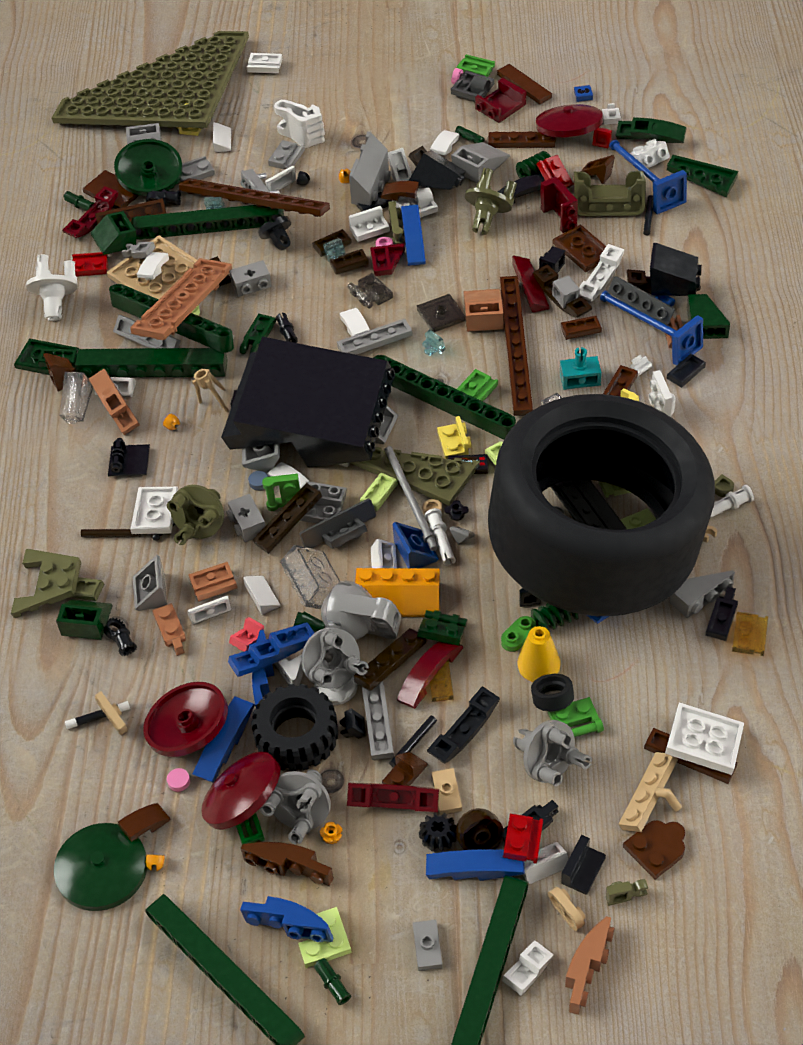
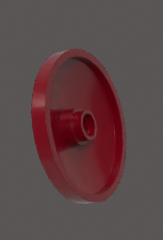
(569, 120)
(185, 719)
(240, 790)

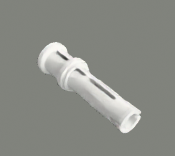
(733, 500)
(439, 528)

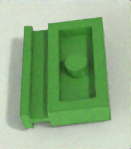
(476, 65)
(478, 385)

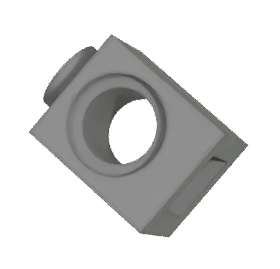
(565, 290)

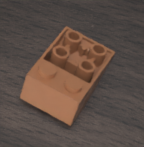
(483, 310)

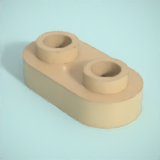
(562, 902)

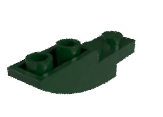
(651, 129)

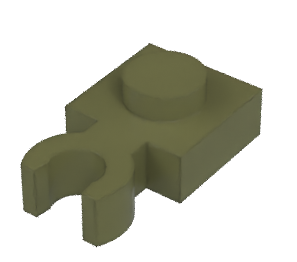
(624, 891)

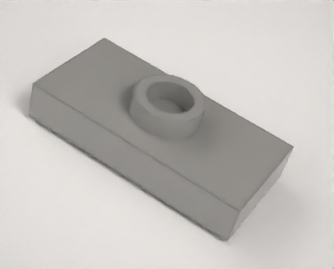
(427, 945)

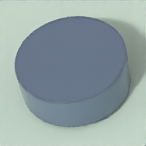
(255, 480)

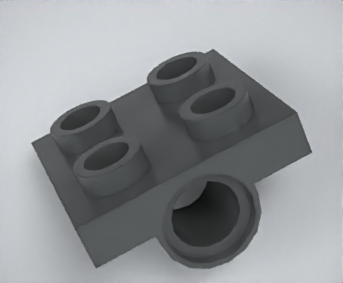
(471, 85)

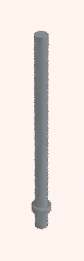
(429, 537)

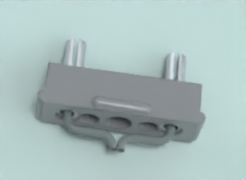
(253, 181)

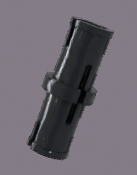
(286, 328)

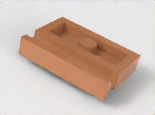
(212, 581)

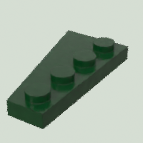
(706, 175)

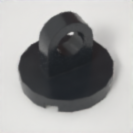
(277, 232)

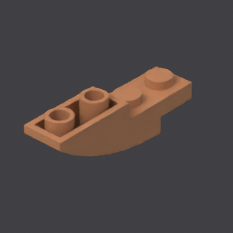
(114, 401)
(586, 960)

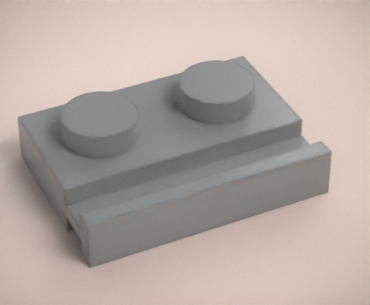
(286, 155)
(197, 169)

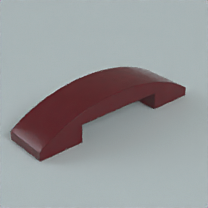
(104, 201)
(423, 672)
(393, 796)

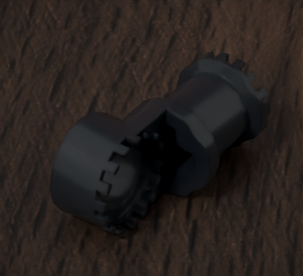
(168, 196)
(120, 636)

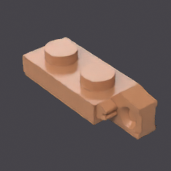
(170, 627)

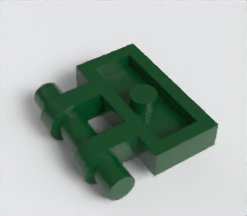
(435, 629)

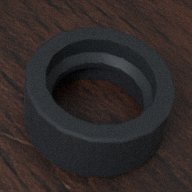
(555, 701)

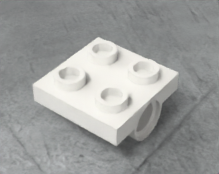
(423, 199)
(660, 394)

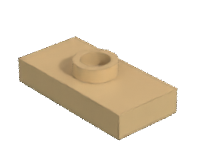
(112, 712)
(448, 791)

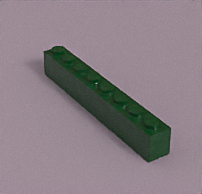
(151, 362)

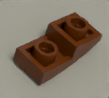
(394, 190)
(142, 820)

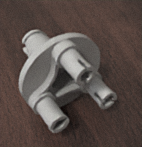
(337, 664)
(550, 751)
(299, 803)

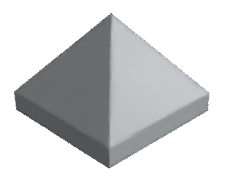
(461, 534)

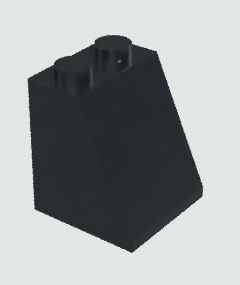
(437, 172)
(673, 272)

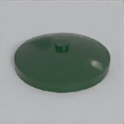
(148, 166)
(99, 867)

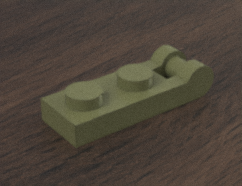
(396, 225)

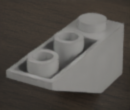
(699, 591)

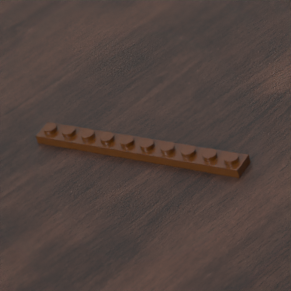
(257, 197)
(516, 346)

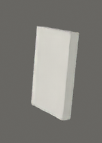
(151, 510)

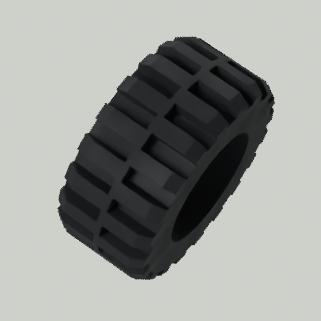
(295, 703)

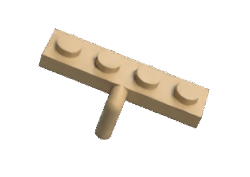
(648, 792)

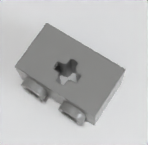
(250, 278)
(246, 517)

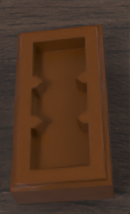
(581, 327)

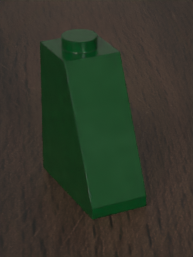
(714, 322)

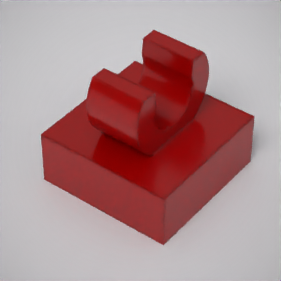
(602, 137)

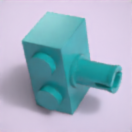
(580, 371)

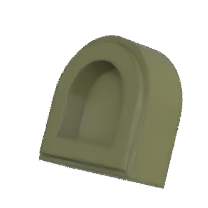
(723, 486)

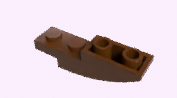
(279, 857)

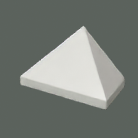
(281, 179)

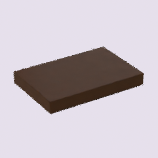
(109, 180)
(580, 247)

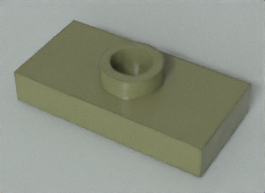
(88, 589)

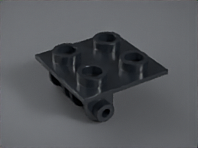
(128, 459)

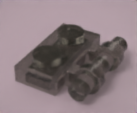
(374, 289)

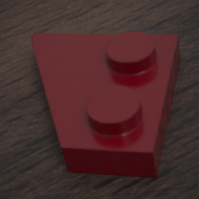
(386, 258)

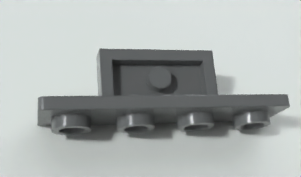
(641, 300)
(339, 527)

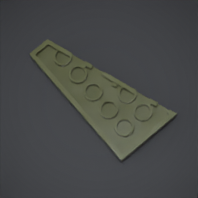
(425, 473)

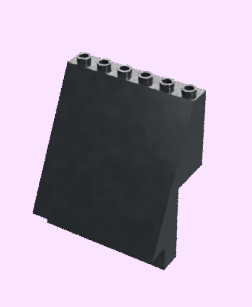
(310, 397)

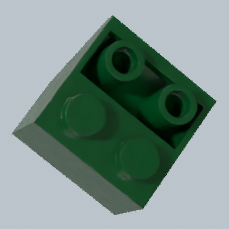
(114, 233)
(83, 619)

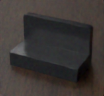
(582, 866)

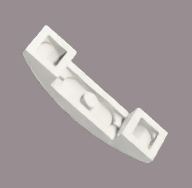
(602, 273)

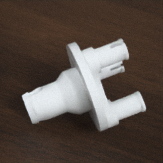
(52, 287)

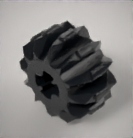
(438, 832)

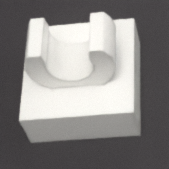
(611, 114)

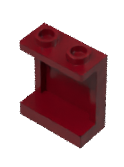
(501, 102)
(558, 198)

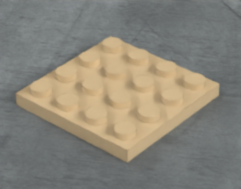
(172, 270)

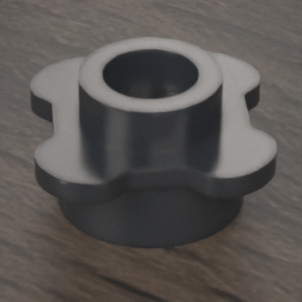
(456, 510)

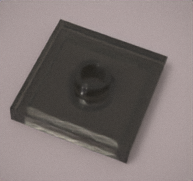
(441, 313)

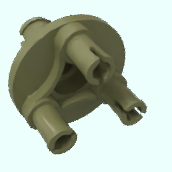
(489, 202)
(196, 512)

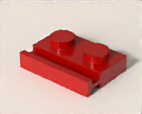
(553, 167)
(90, 264)
(523, 838)

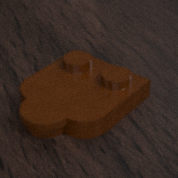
(657, 846)

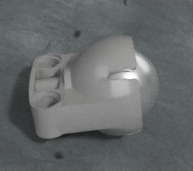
(358, 613)

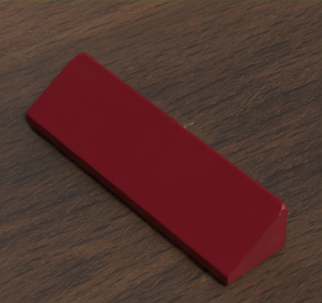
(531, 288)

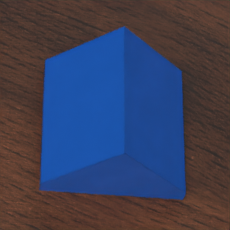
(412, 546)

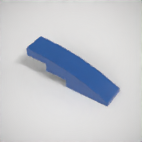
(413, 235)
(267, 652)
(259, 677)
(221, 746)
(472, 863)

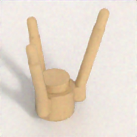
(204, 379)

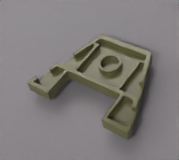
(55, 581)

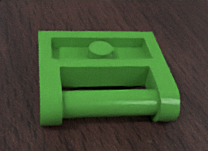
(288, 486)
(579, 713)

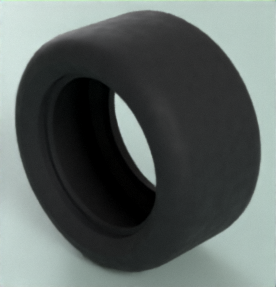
(612, 443)

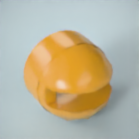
(344, 175)
(171, 421)
(155, 860)

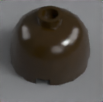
(479, 830)

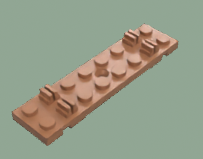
(181, 299)

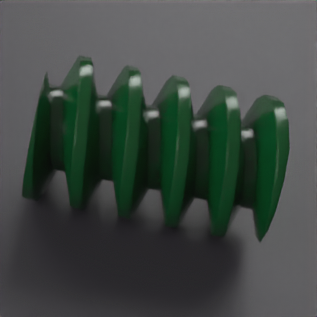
(529, 167)
(550, 614)

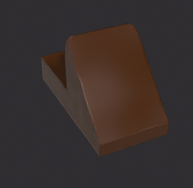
(600, 167)
(57, 367)
(406, 770)

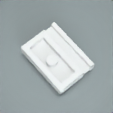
(264, 63)

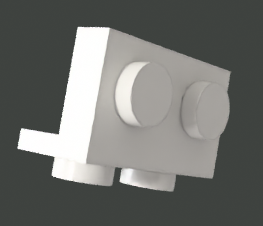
(651, 153)
(368, 224)

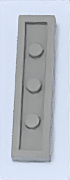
(123, 326)
(375, 337)
(378, 722)

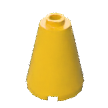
(538, 655)

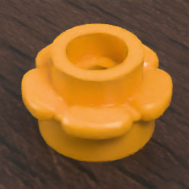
(333, 837)

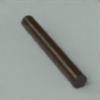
(108, 533)

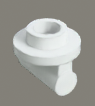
(640, 364)

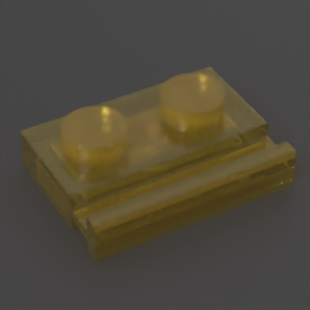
(750, 634)

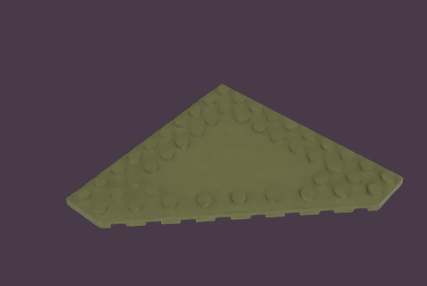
(162, 88)

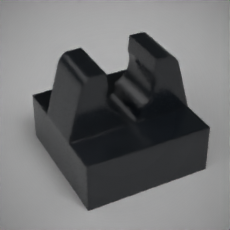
(354, 724)

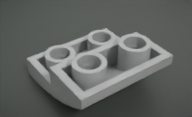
(329, 504)

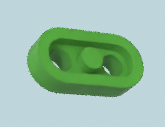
(519, 633)

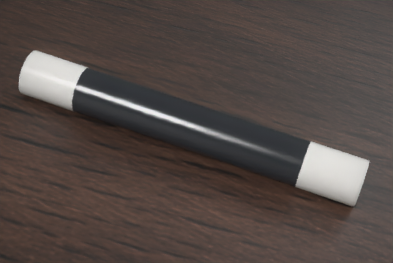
(92, 716)

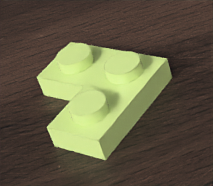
(314, 951)

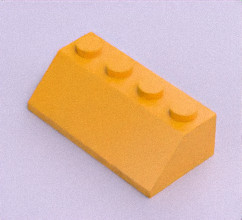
(408, 588)

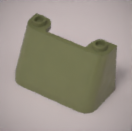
(610, 199)

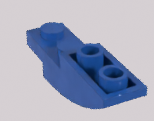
(294, 918)

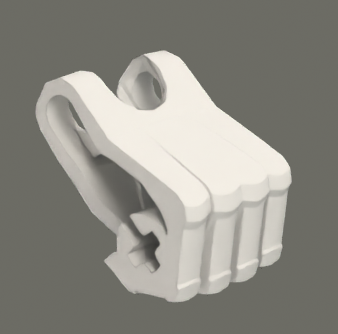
(300, 123)

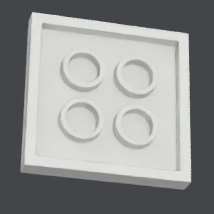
(705, 738)

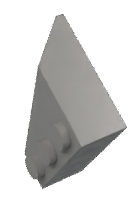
(369, 172)

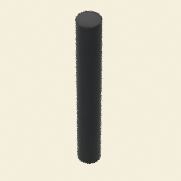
(648, 216)
(418, 735)

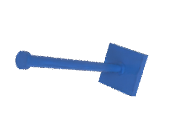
(668, 191)
(684, 341)

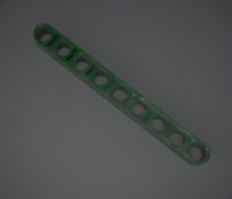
(204, 221)
(193, 327)
(450, 399)
(491, 962)
(224, 972)

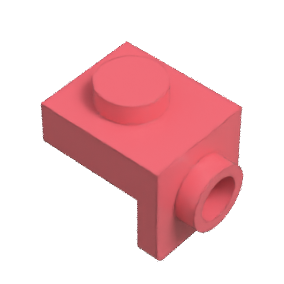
(247, 635)

